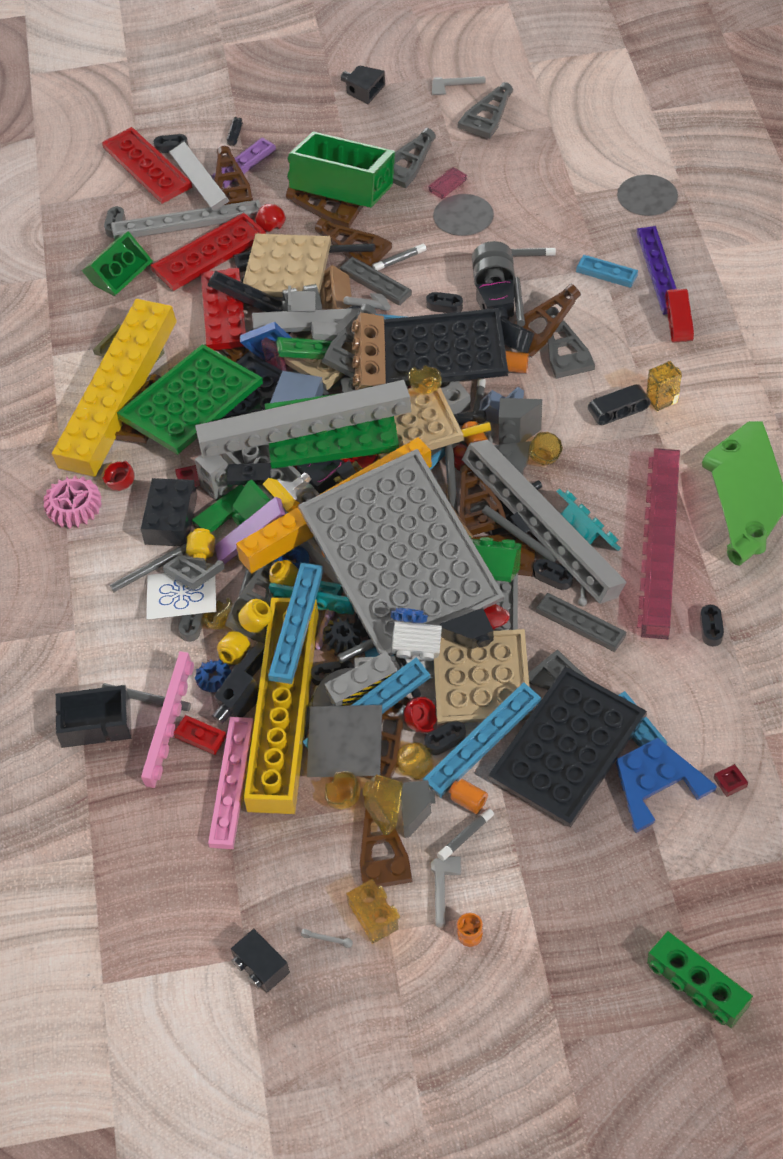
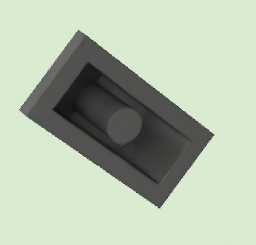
(415, 805)

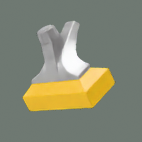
(289, 492)

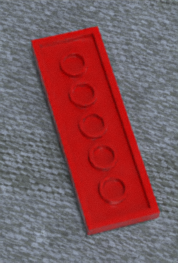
(147, 165)
(207, 251)
(222, 314)

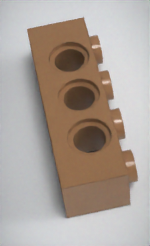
(373, 327)

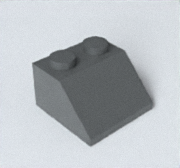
(519, 419)

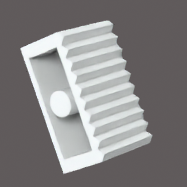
(416, 640)

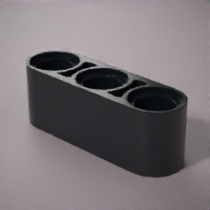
(516, 336)
(619, 404)

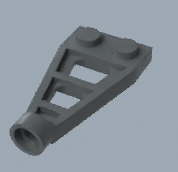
(482, 126)
(404, 176)
(338, 357)
(571, 363)
(261, 578)

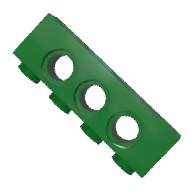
(672, 949)

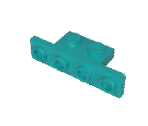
(579, 518)
(327, 598)

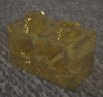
(368, 912)

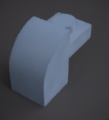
(491, 403)

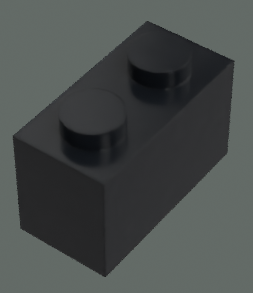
(259, 961)

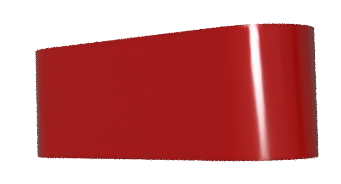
(679, 315)

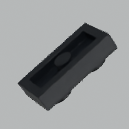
(253, 659)

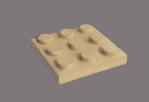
(317, 368)

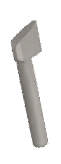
(439, 83)
(378, 301)
(440, 868)

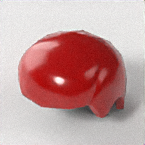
(270, 217)
(119, 476)
(420, 714)

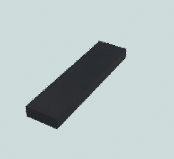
(245, 293)

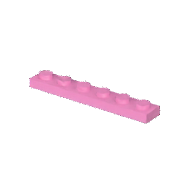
(165, 727)
(231, 783)

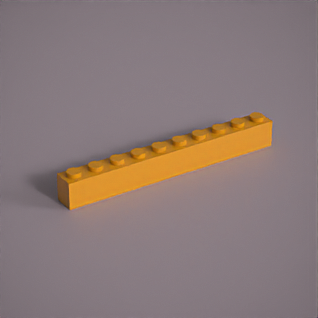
(292, 528)

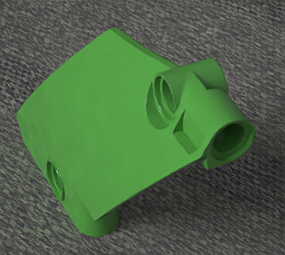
(747, 489)

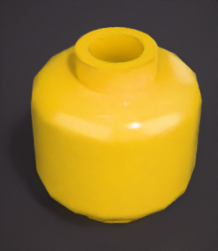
(200, 544)
(283, 573)
(255, 615)
(233, 647)

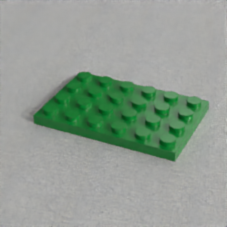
(188, 395)
(340, 443)

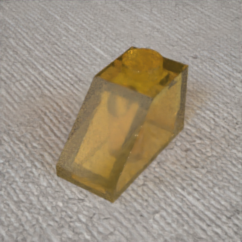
(383, 801)

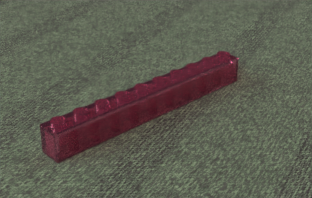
(660, 544)

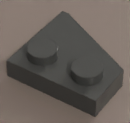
(516, 454)
(192, 571)
(549, 669)

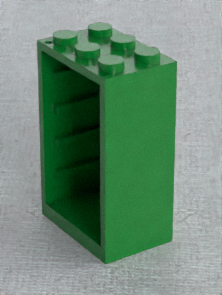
(341, 169)

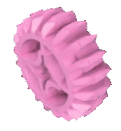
(85, 503)

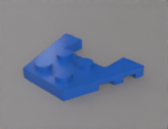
(653, 770)

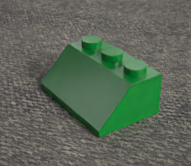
(117, 264)
(248, 502)
(500, 557)

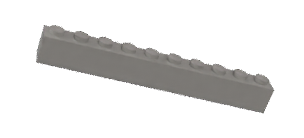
(303, 418)
(544, 521)

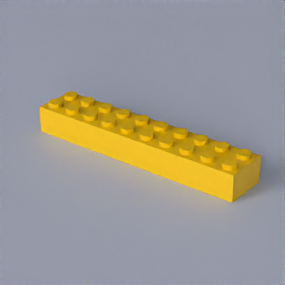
(113, 386)
(279, 723)

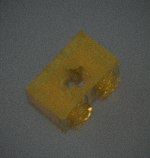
(664, 385)

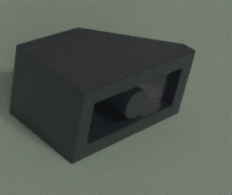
(469, 630)

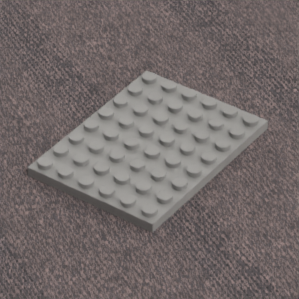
(399, 548)

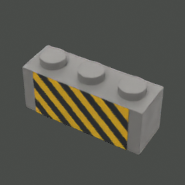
(359, 681)

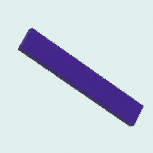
(656, 263)

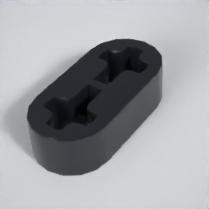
(166, 143)
(444, 302)
(552, 574)
(707, 625)
(328, 668)
(445, 738)

